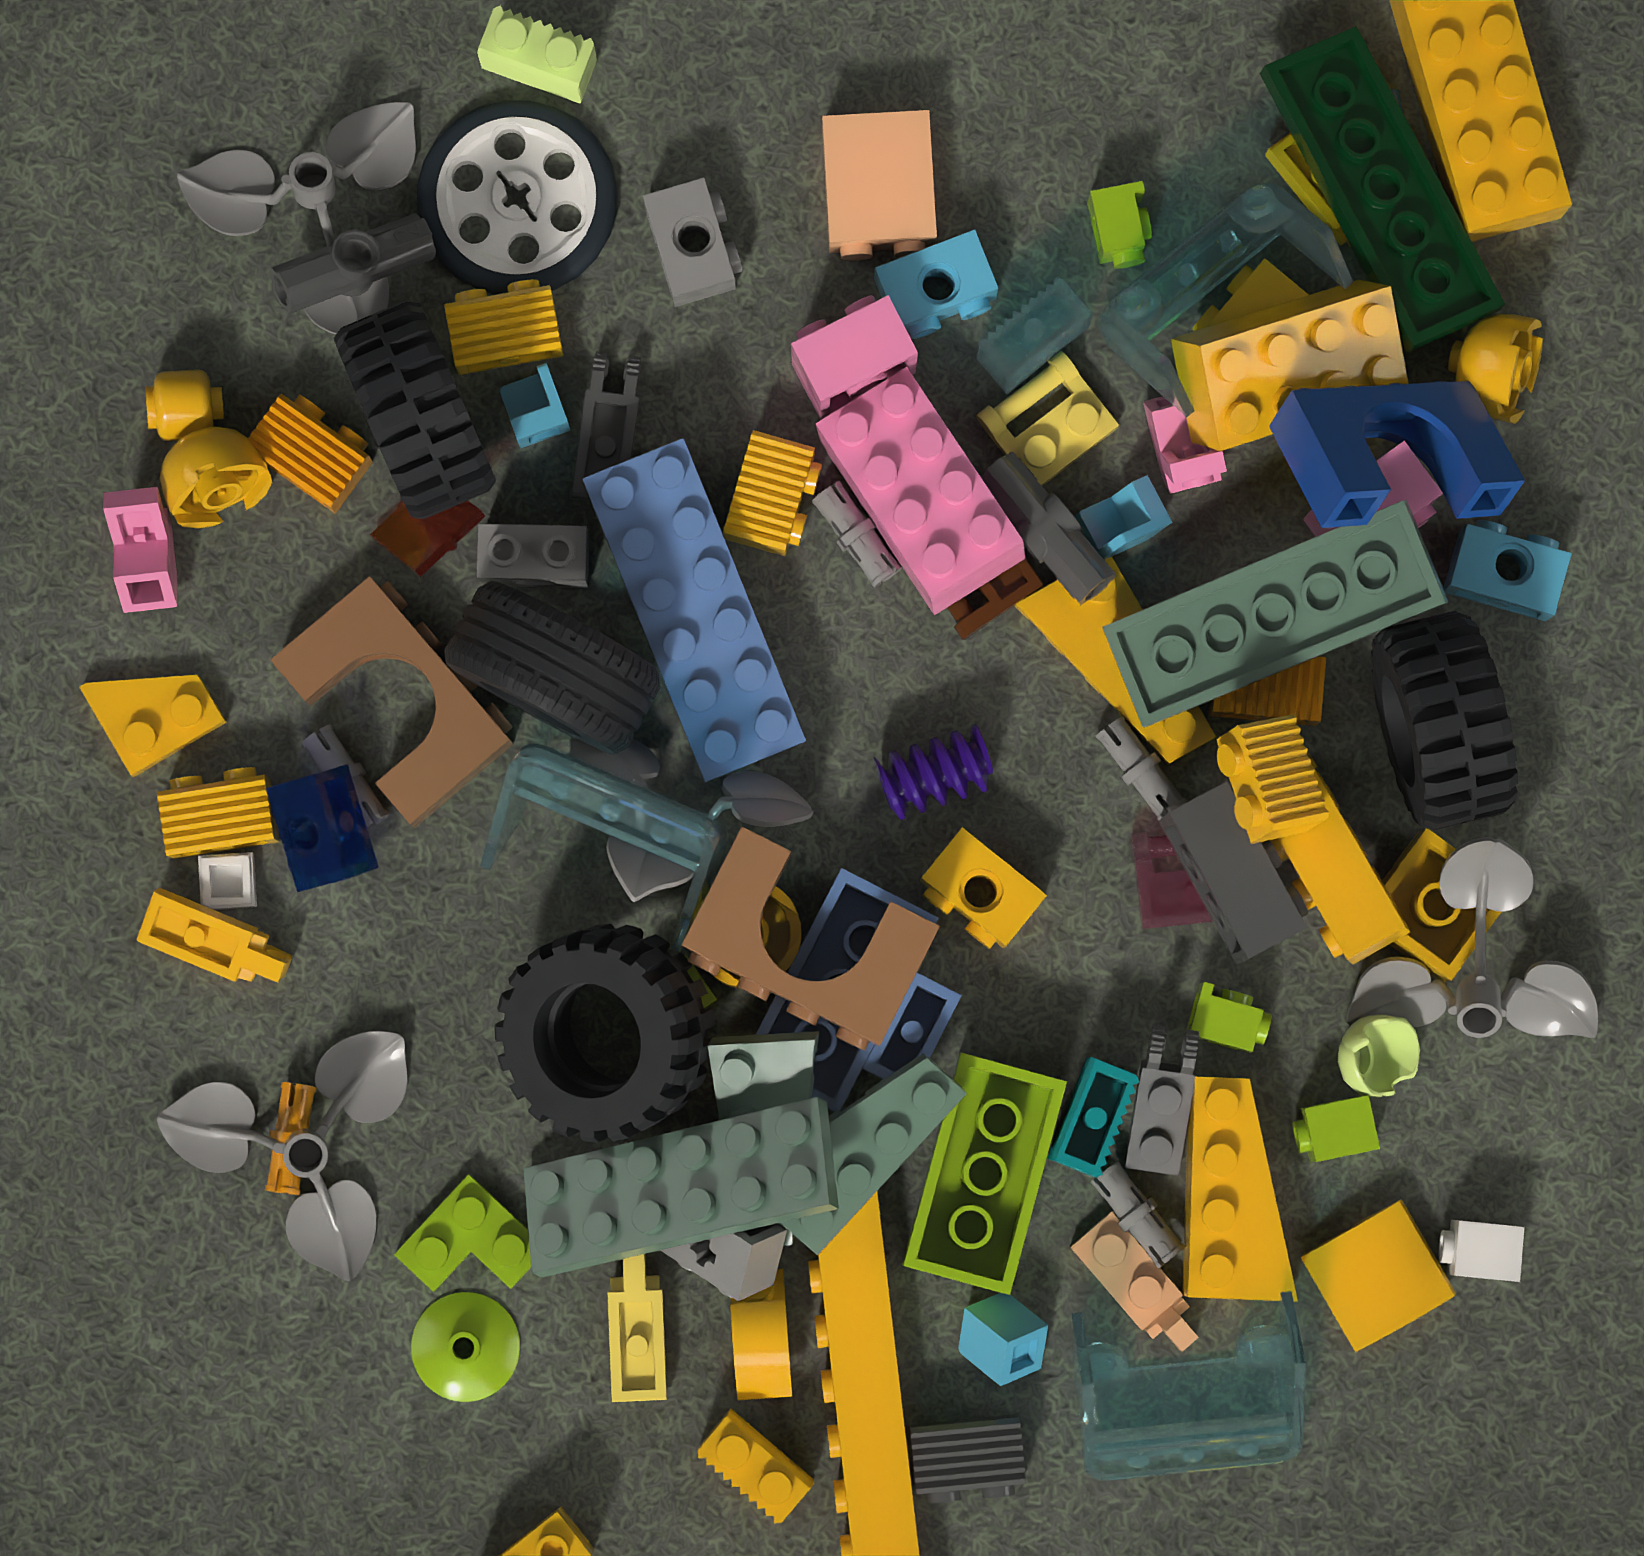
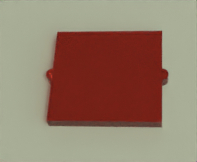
(425, 541)

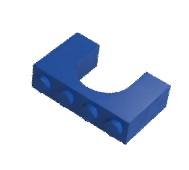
(1439, 421)

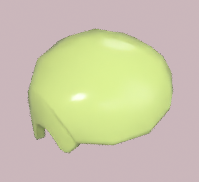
(1378, 1054)

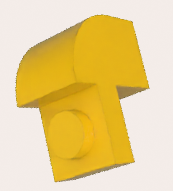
(761, 1343)

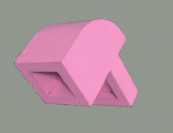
(1180, 460)
(142, 549)

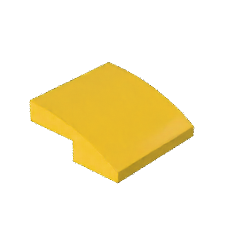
(1378, 1275)

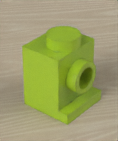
(1119, 224)
(1228, 1019)

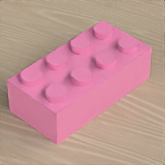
(920, 491)

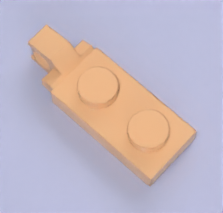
(1134, 1281)

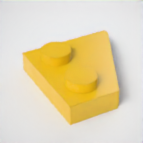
(152, 716)

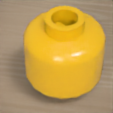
(182, 403)

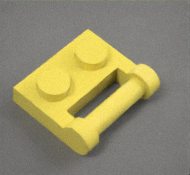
(1060, 434)

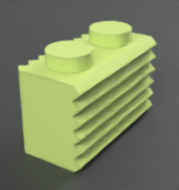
(537, 54)

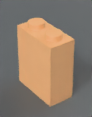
(879, 183)

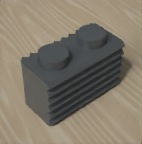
(967, 1456)

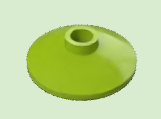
(494, 1342)

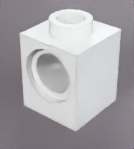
(1482, 1250)

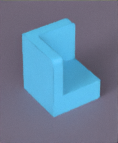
(534, 408)
(1124, 518)
(1002, 1338)

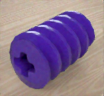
(935, 772)

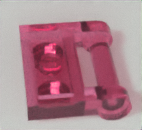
(1163, 897)

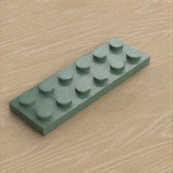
(1275, 614)
(680, 1187)

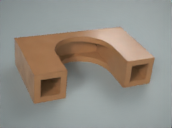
(370, 628)
(729, 937)

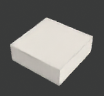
(227, 880)

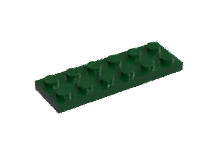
(1381, 187)

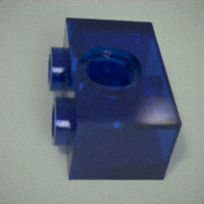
(322, 828)

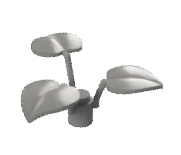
(236, 185)
(751, 795)
(1549, 1000)
(326, 1226)

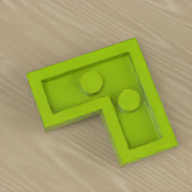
(466, 1224)

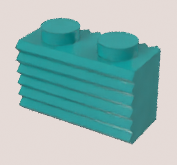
(1093, 1117)

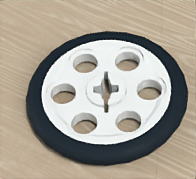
(545, 132)

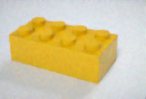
(1250, 364)

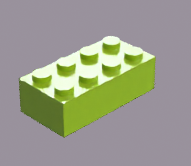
(984, 1174)

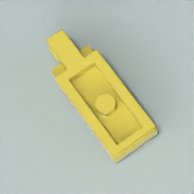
(636, 1334)

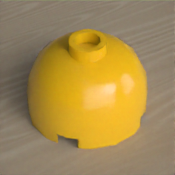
(1499, 362)
(211, 473)

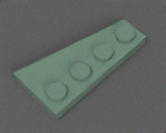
(762, 1073)
(876, 1138)

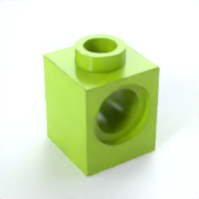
(1336, 1129)

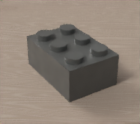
(1233, 875)

